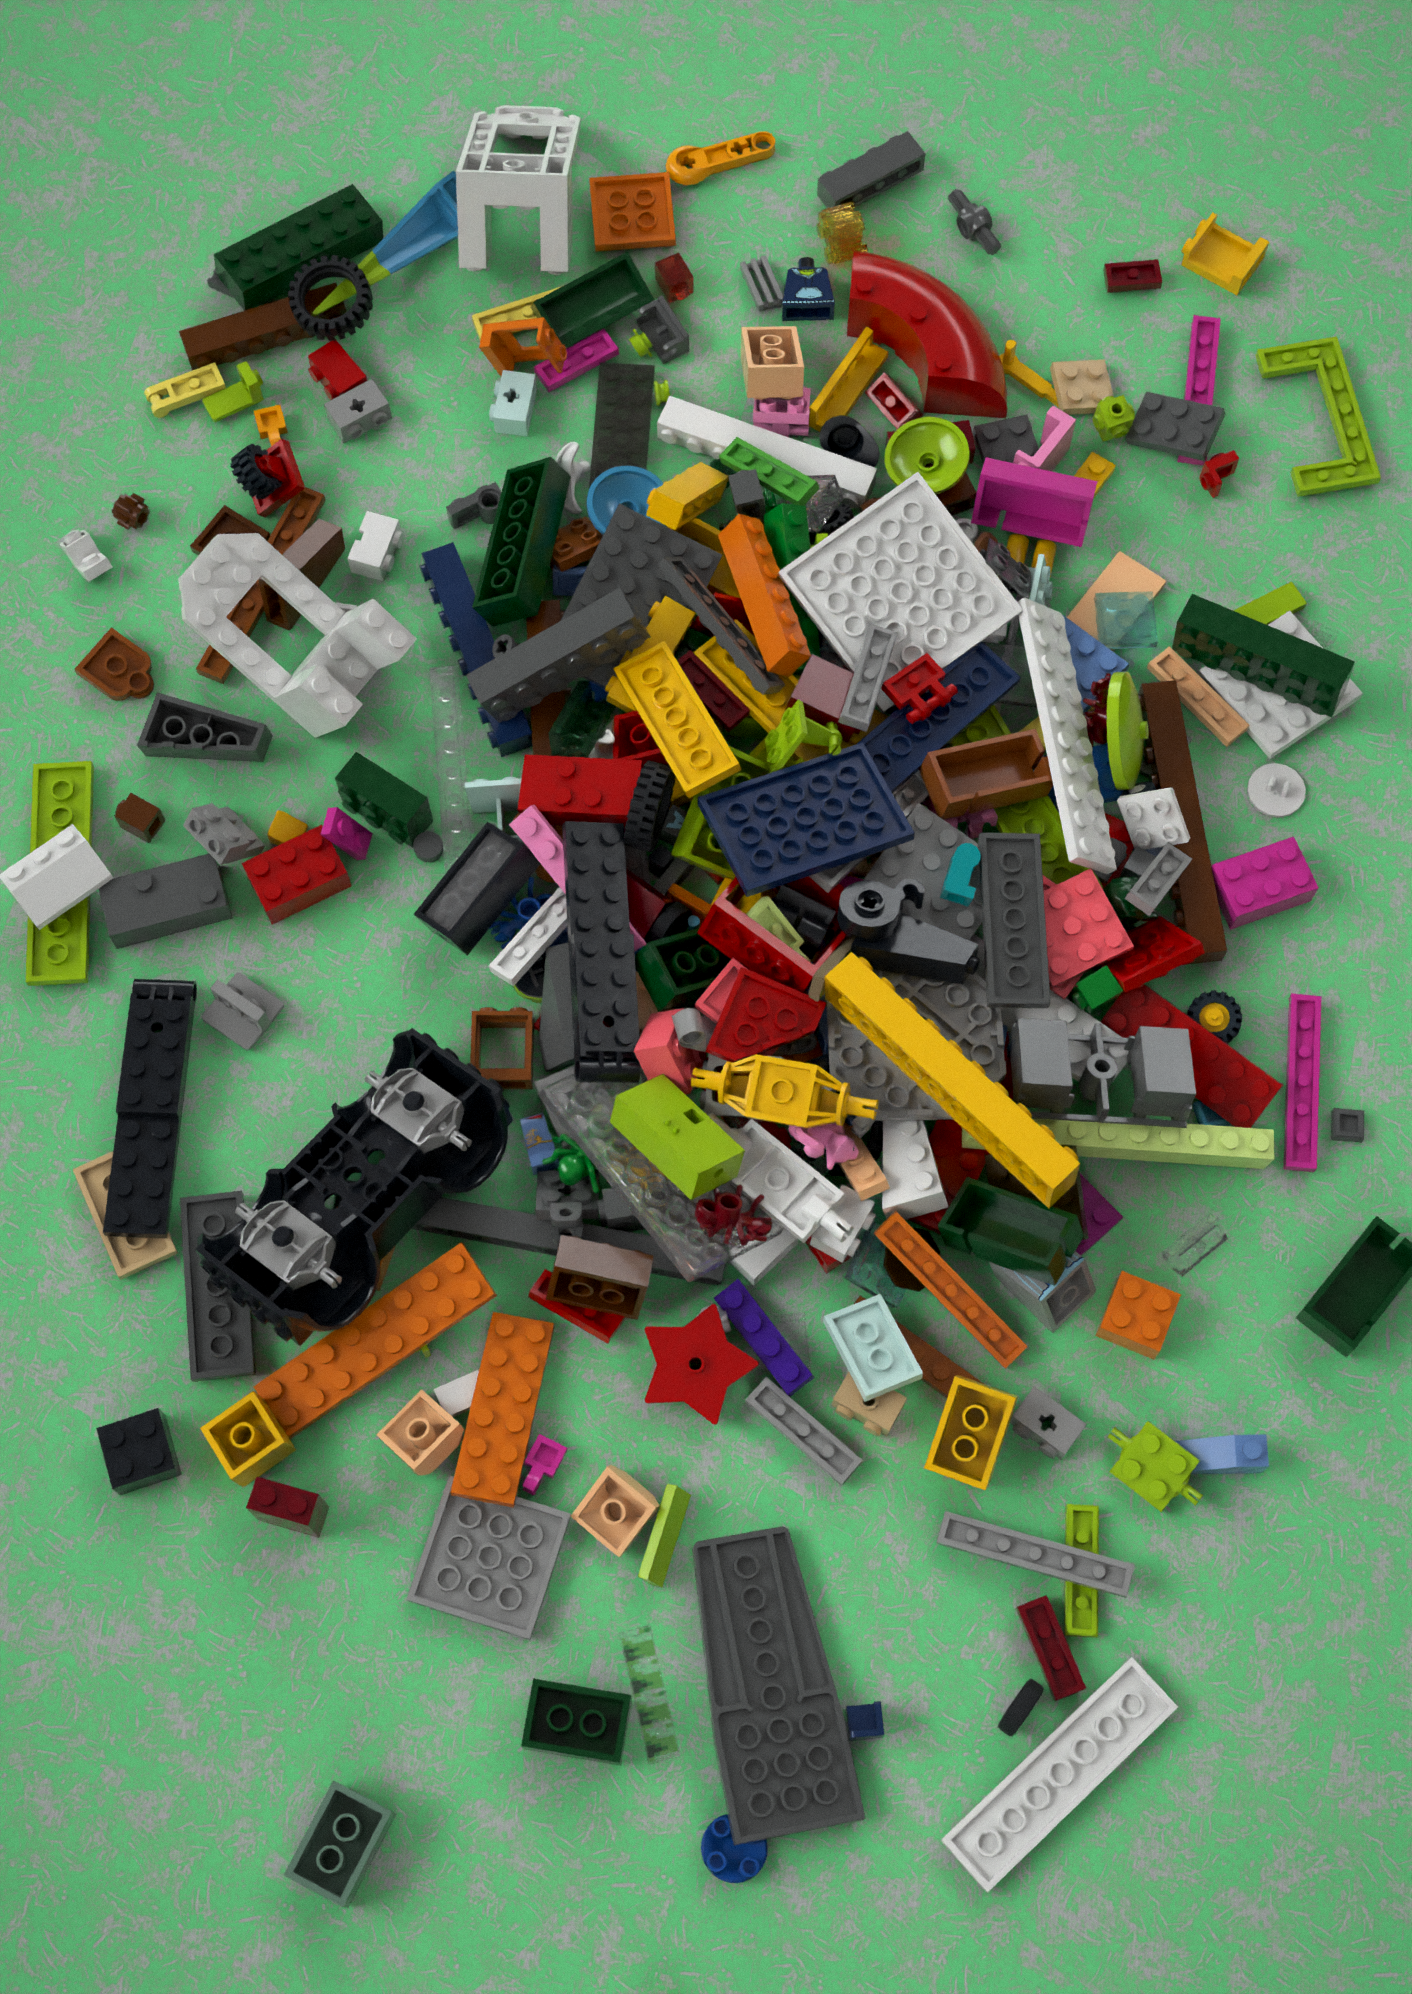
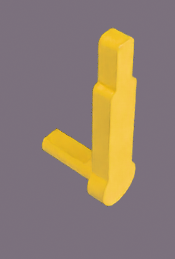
(1025, 375)

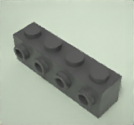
(872, 172)

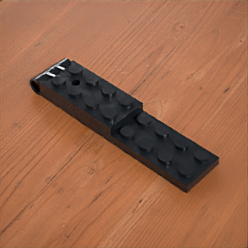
(600, 954)
(150, 1108)

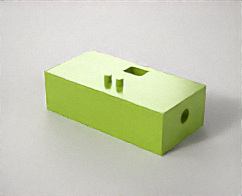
(677, 1136)

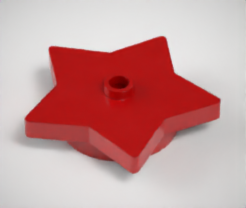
(700, 1388)

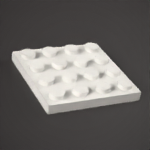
(1271, 718)

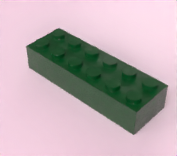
(267, 260)
(521, 542)
(1262, 655)

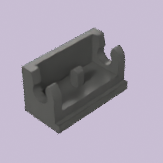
(663, 330)

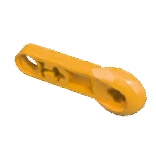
(716, 157)

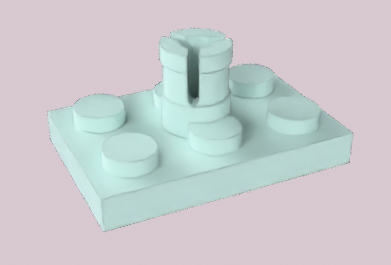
(872, 1347)

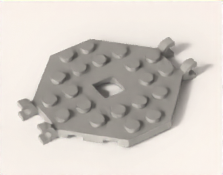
(959, 1014)

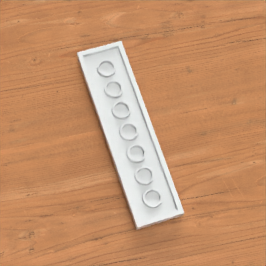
(1058, 1774)

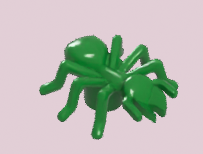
(573, 1165)

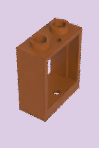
(515, 1018)

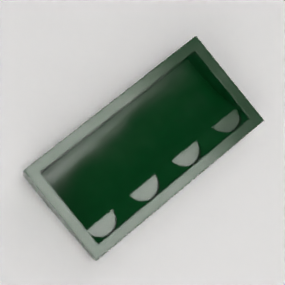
(594, 300)

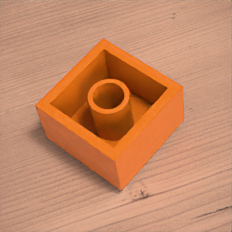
(1138, 1315)

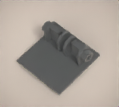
(1012, 574)

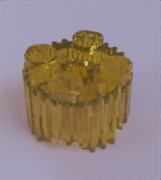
(842, 232)

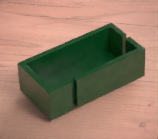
(1011, 1230)
(1359, 1288)

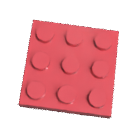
(1080, 928)

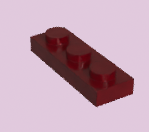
(713, 692)
(1050, 1648)

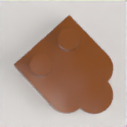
(117, 668)

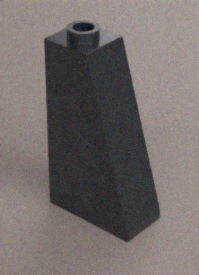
(921, 952)

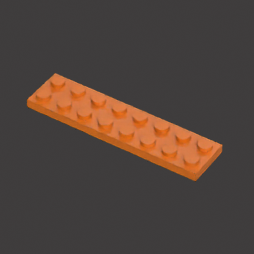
(376, 1340)

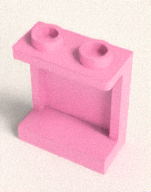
(1055, 441)

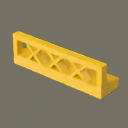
(848, 381)

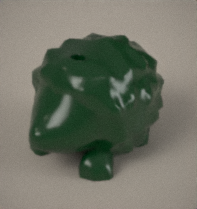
(1126, 912)

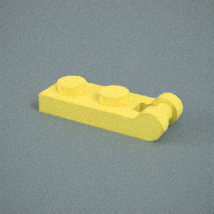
(184, 389)

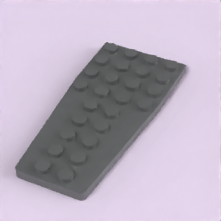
(771, 1691)

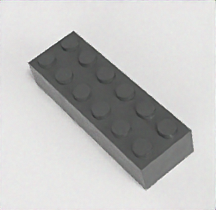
(558, 656)

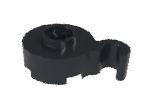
(873, 908)

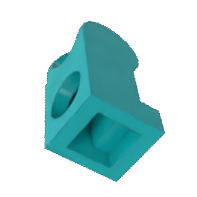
(959, 874)

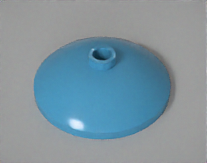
(619, 485)

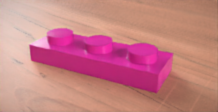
(580, 359)

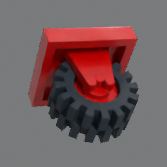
(268, 475)

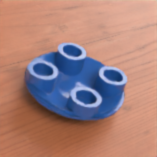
(728, 1861)

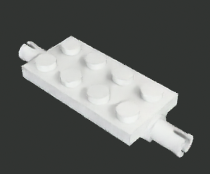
(791, 1188)

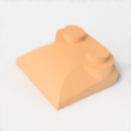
(422, 1434)
(616, 1509)

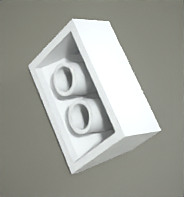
(55, 876)

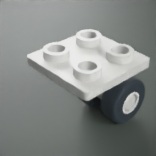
(1152, 816)

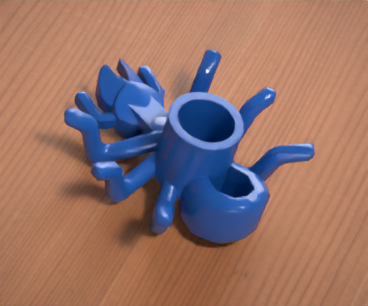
(526, 910)

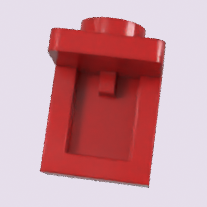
(1215, 469)

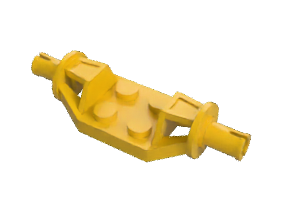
(784, 1092)

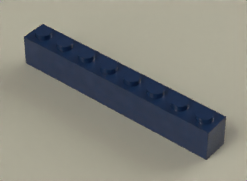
(469, 637)

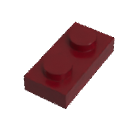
(1132, 276)

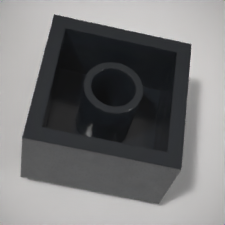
(138, 1451)

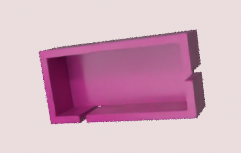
(1035, 501)

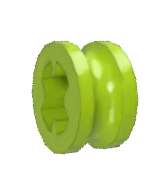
(661, 392)

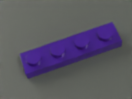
(764, 1338)

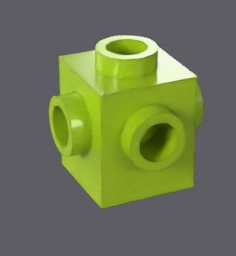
(1113, 417)

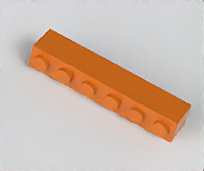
(764, 595)

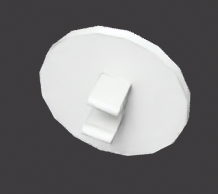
(1276, 790)

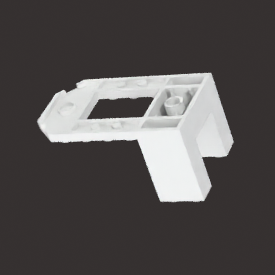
(517, 180)
(326, 683)

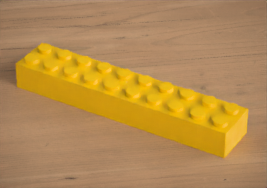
(952, 1079)

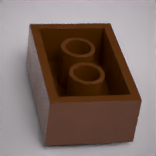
(599, 1277)

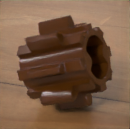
(130, 511)

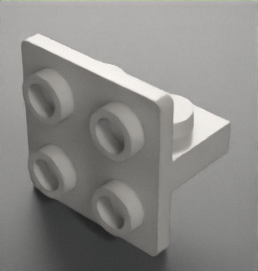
(242, 1010)

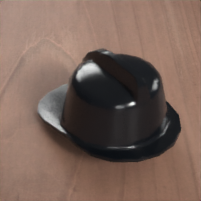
(849, 439)

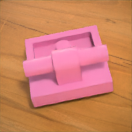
(783, 415)

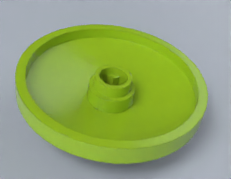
(1125, 731)

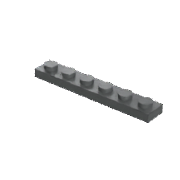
(719, 622)

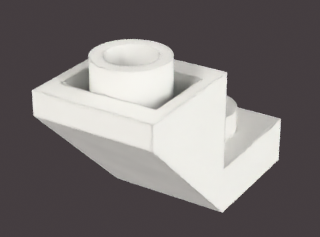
(85, 554)

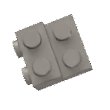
(222, 833)

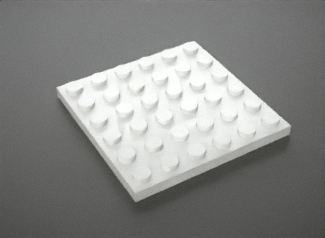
(904, 571)

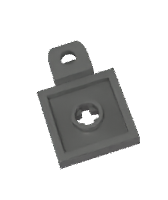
(565, 1211)

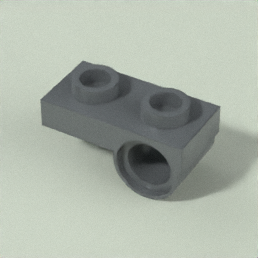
(474, 506)

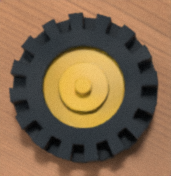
(1217, 1014)

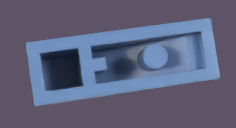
(1229, 1454)

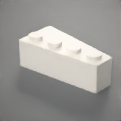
(910, 1170)

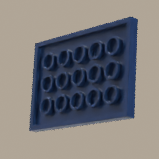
(805, 819)

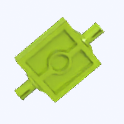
(1155, 1466)

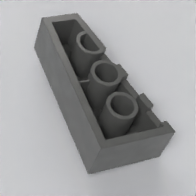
(199, 732)

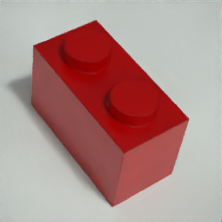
(335, 369)

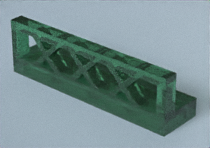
(572, 723)

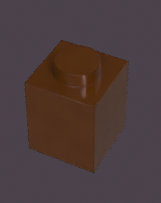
(139, 817)

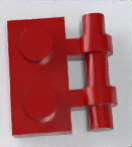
(914, 681)

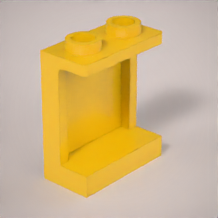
(1222, 255)

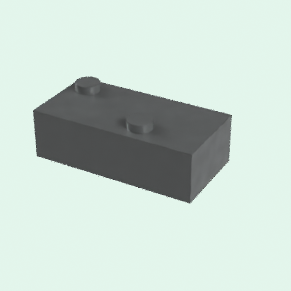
(164, 900)

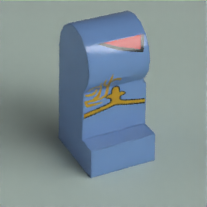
(538, 1142)

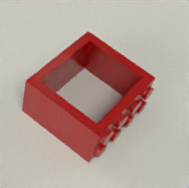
(759, 949)

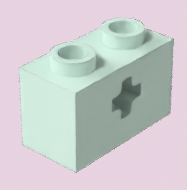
(514, 403)

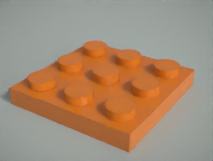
(632, 211)

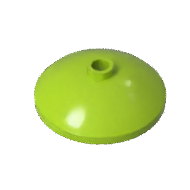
(926, 442)

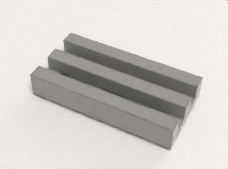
(755, 266)

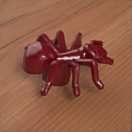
(1097, 724)
(725, 1213)

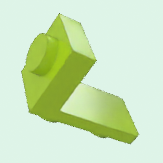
(237, 396)

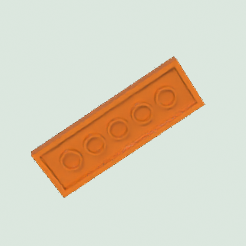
(502, 1409)

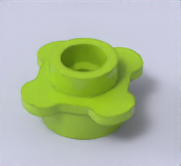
(641, 343)

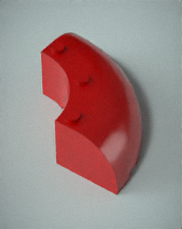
(930, 334)

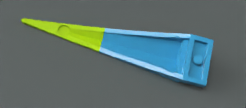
(420, 232)

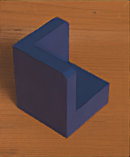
(865, 1721)

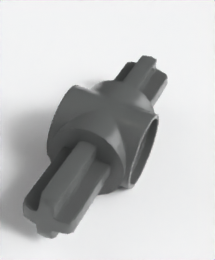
(974, 222)

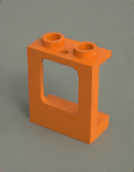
(504, 350)

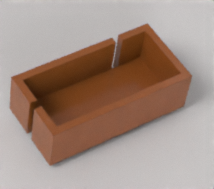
(987, 774)

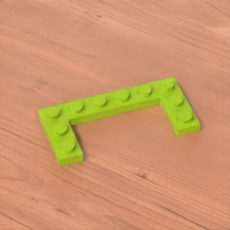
(1358, 461)

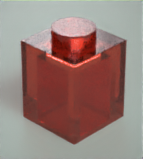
(674, 278)

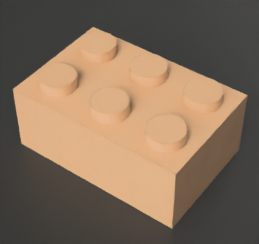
(772, 362)

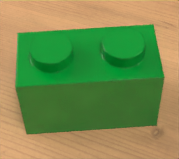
(1095, 991)

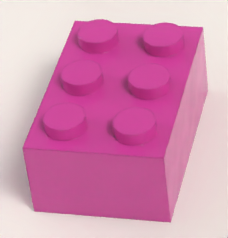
(1263, 882)

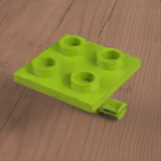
(798, 729)

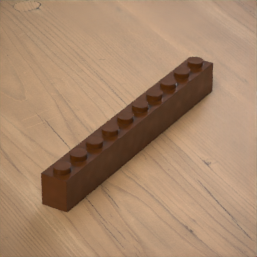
(1171, 766)

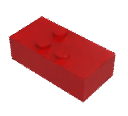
(579, 788)

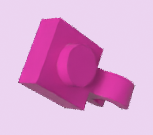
(543, 1460)

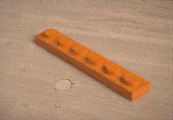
(950, 1289)

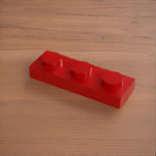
(592, 1321)

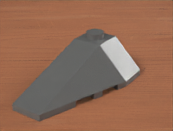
(556, 1011)

